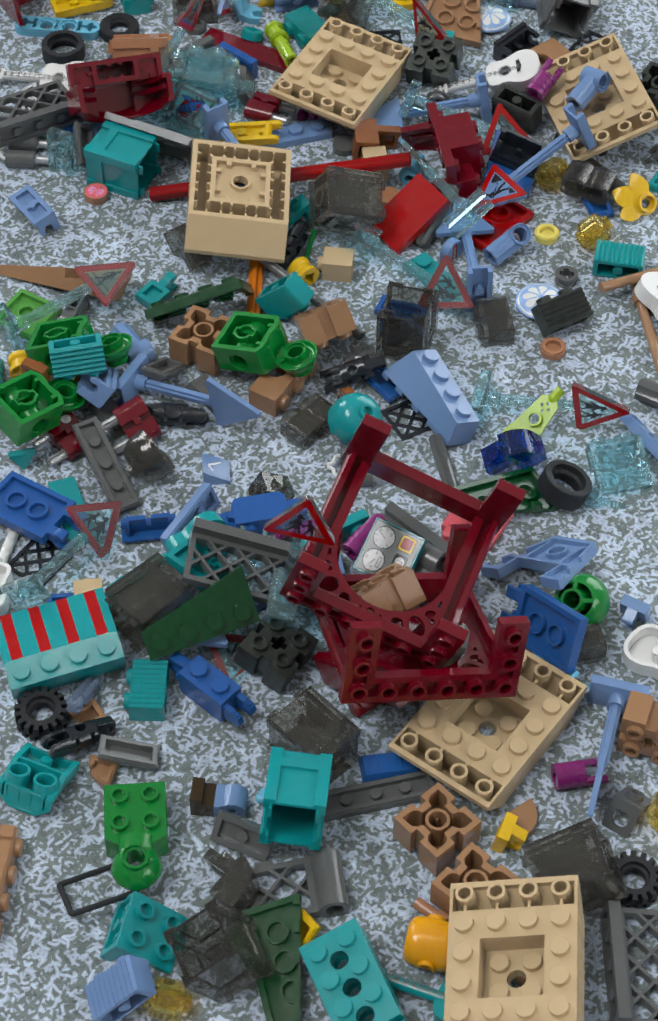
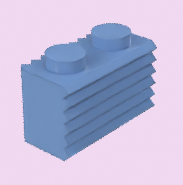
(120, 989)

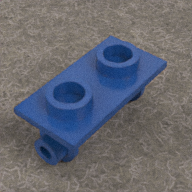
(145, 529)

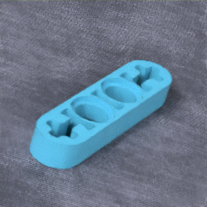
(57, 24)

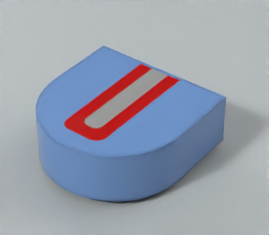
(451, 247)

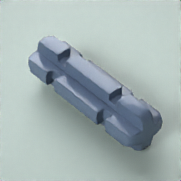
(83, 694)

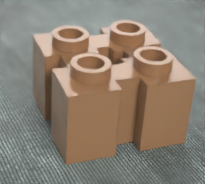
(326, 322)
(195, 338)
(391, 589)
(639, 727)
(436, 828)
(470, 866)

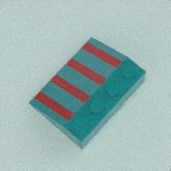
(60, 643)

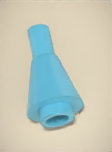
(408, 173)

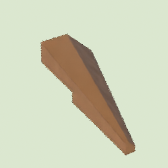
(56, 277)

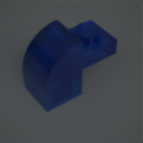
(516, 448)

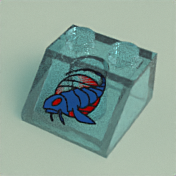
(186, 111)

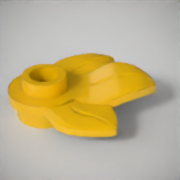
(631, 198)

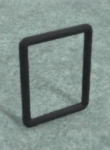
(73, 913)

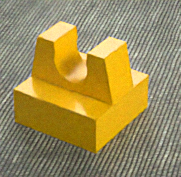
(509, 834)

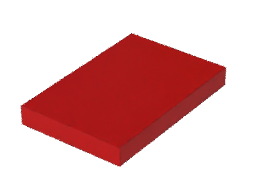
(411, 213)
(502, 219)

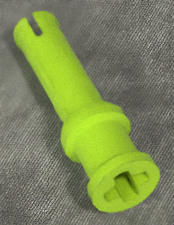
(280, 40)

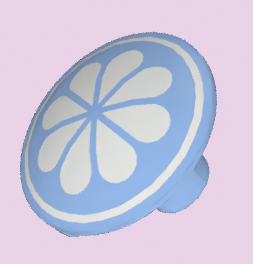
(494, 19)
(528, 295)

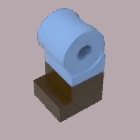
(210, 798)

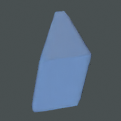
(215, 470)

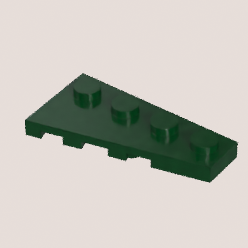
(223, 292)
(523, 478)
(213, 612)
(281, 936)

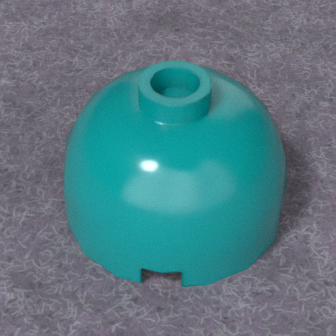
(348, 413)

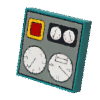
(389, 545)

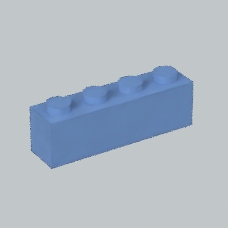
(434, 394)

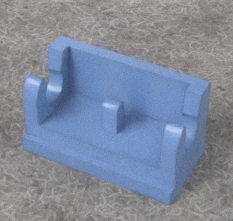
(35, 209)
(98, 388)

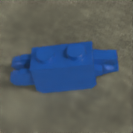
(256, 510)
(210, 688)

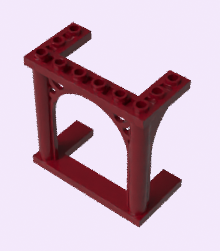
(486, 518)
(371, 681)

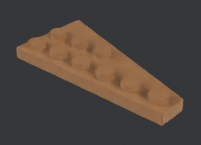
(459, 16)

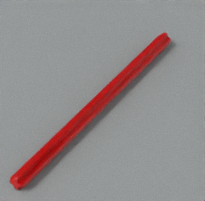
(300, 173)

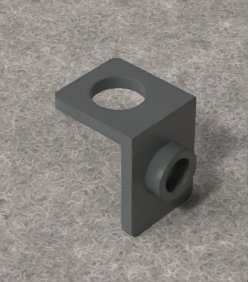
(630, 801)

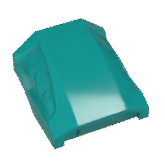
(35, 780)

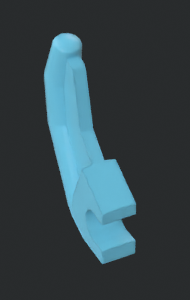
(246, 12)

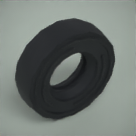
(118, 19)

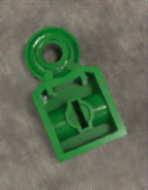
(260, 344)
(115, 345)
(35, 406)
(136, 832)

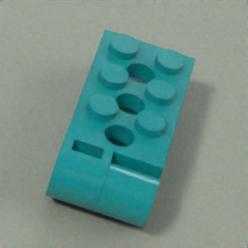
(363, 973)

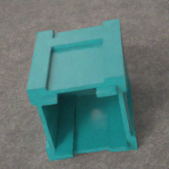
(122, 159)
(295, 798)

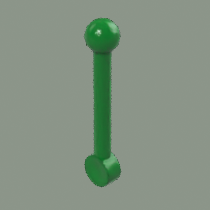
(310, 243)

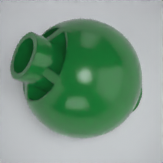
(587, 595)

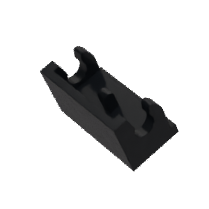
(514, 40)
(514, 150)

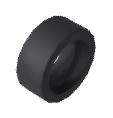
(63, 38)
(558, 495)

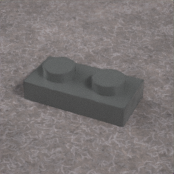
(240, 835)

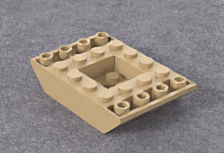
(343, 74)
(624, 104)
(236, 219)
(488, 769)
(510, 932)

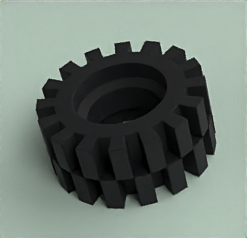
(37, 700)
(647, 871)

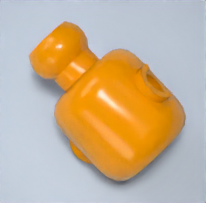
(427, 943)

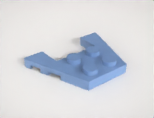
(556, 556)

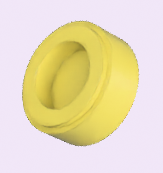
(546, 234)

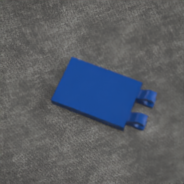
(34, 510)
(554, 629)

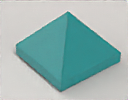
(22, 457)

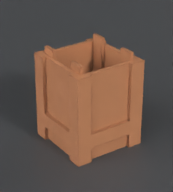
(138, 44)

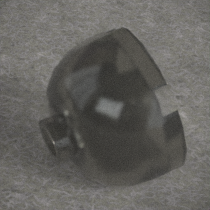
(145, 458)

